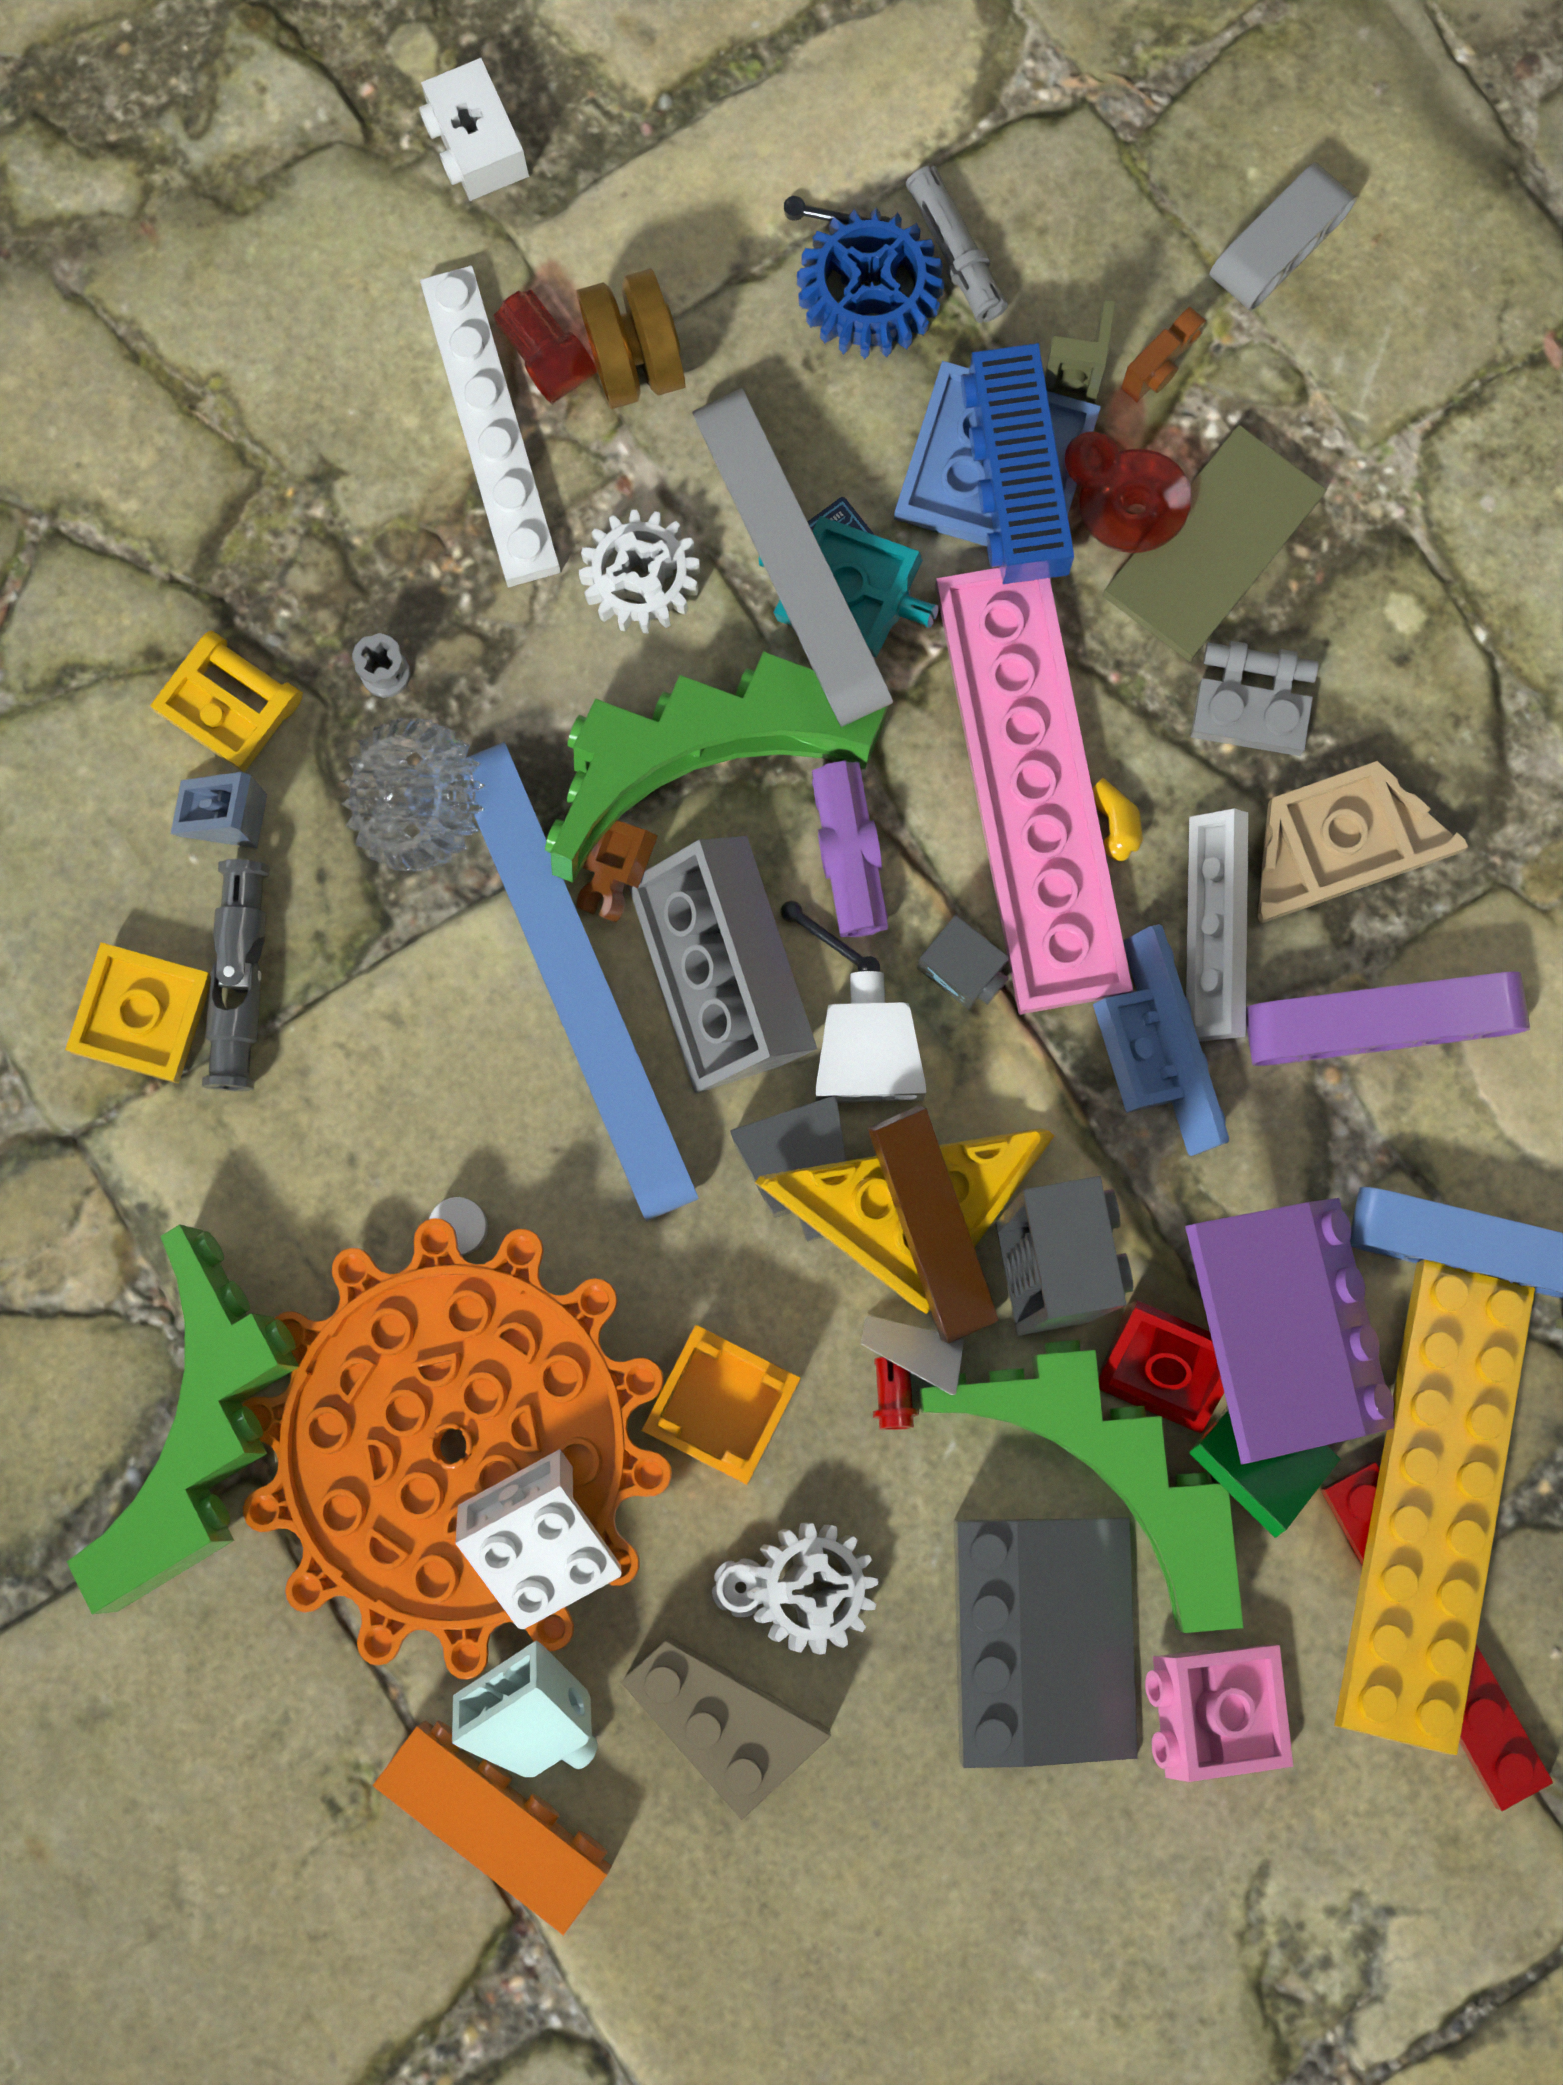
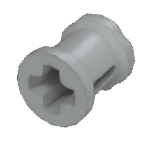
(381, 649)

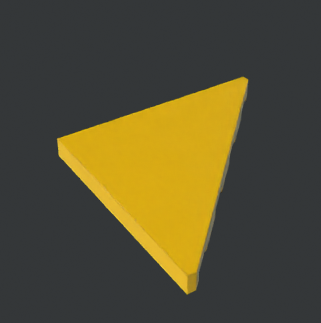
(856, 1212)

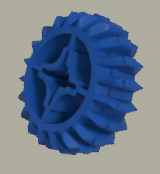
(846, 254)

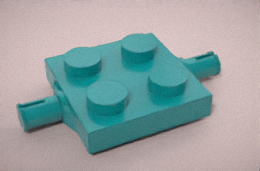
(872, 578)

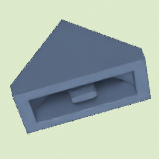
(220, 809)

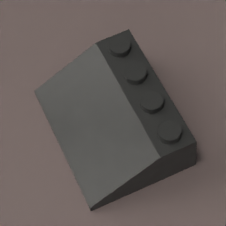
(1044, 1641)

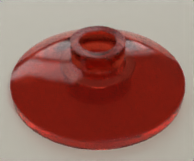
(1145, 480)

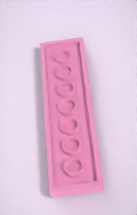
(1033, 791)

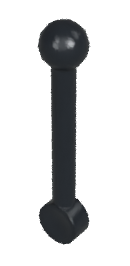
(796, 209)
(792, 912)

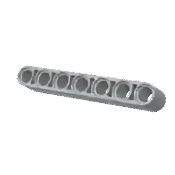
(792, 558)

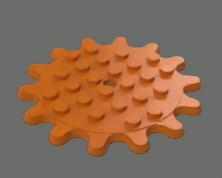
(381, 1389)

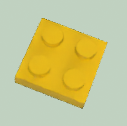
(139, 1012)

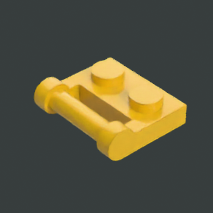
(214, 714)

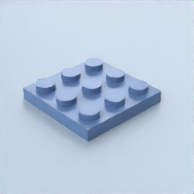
(942, 476)

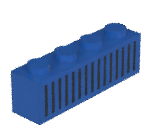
(1019, 464)

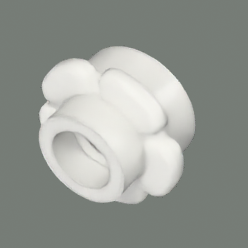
(724, 1592)

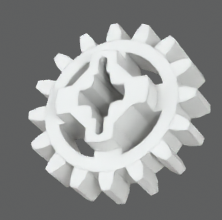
(622, 584)
(813, 1611)

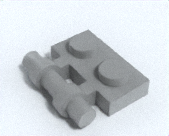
(1253, 715)

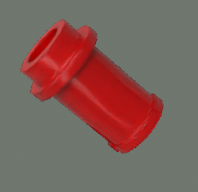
(894, 1396)

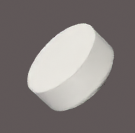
(466, 1219)

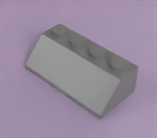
(721, 963)

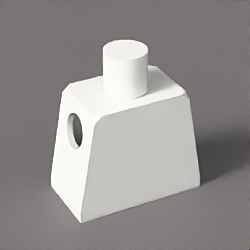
(870, 1048)

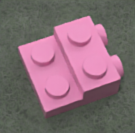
(1220, 1712)

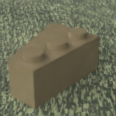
(723, 1725)

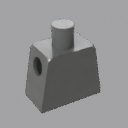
(791, 1142)

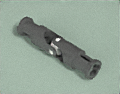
(238, 945)

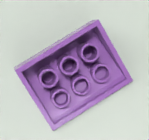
(1290, 1329)

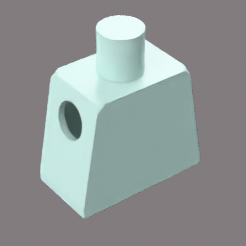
(526, 1715)

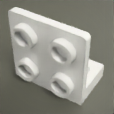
(534, 1542)

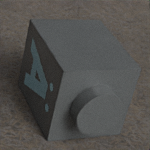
(964, 964)

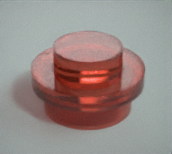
(1092, 459)

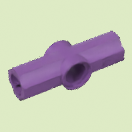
(849, 849)

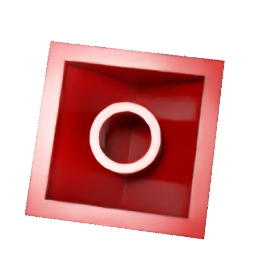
(1163, 1366)

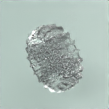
(431, 795)

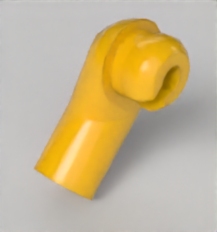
(1123, 821)

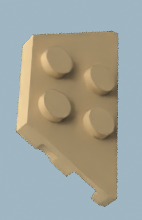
(1345, 838)

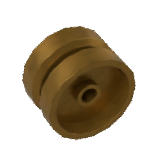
(631, 339)

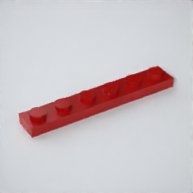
(1490, 1727)

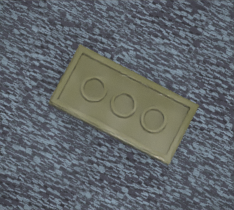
(1238, 521)

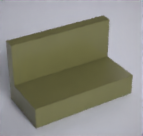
(1078, 365)

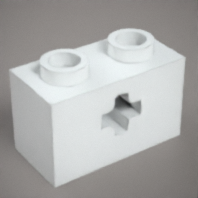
(465, 102)

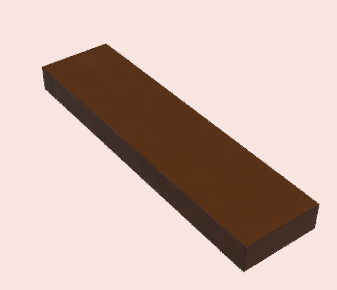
(933, 1224)

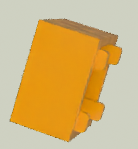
(721, 1404)

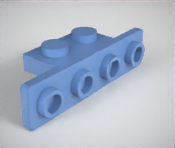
(1157, 1045)

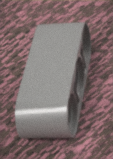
(1283, 236)

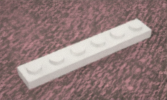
(490, 426)

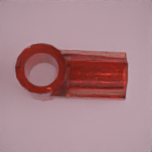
(551, 357)

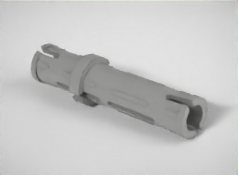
(966, 262)

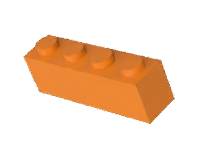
(495, 1825)

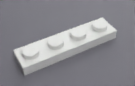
(1217, 924)

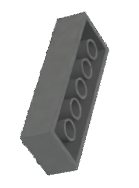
(1063, 1255)

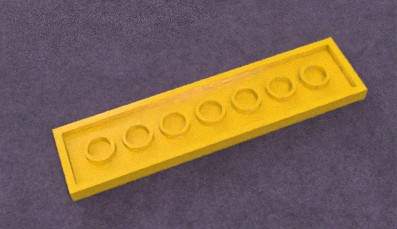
(1435, 1509)

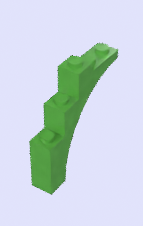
(696, 726)
(211, 1438)
(1183, 1522)

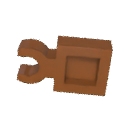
(1156, 363)
(616, 861)

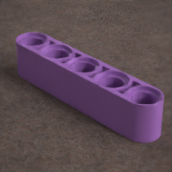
(1386, 1018)

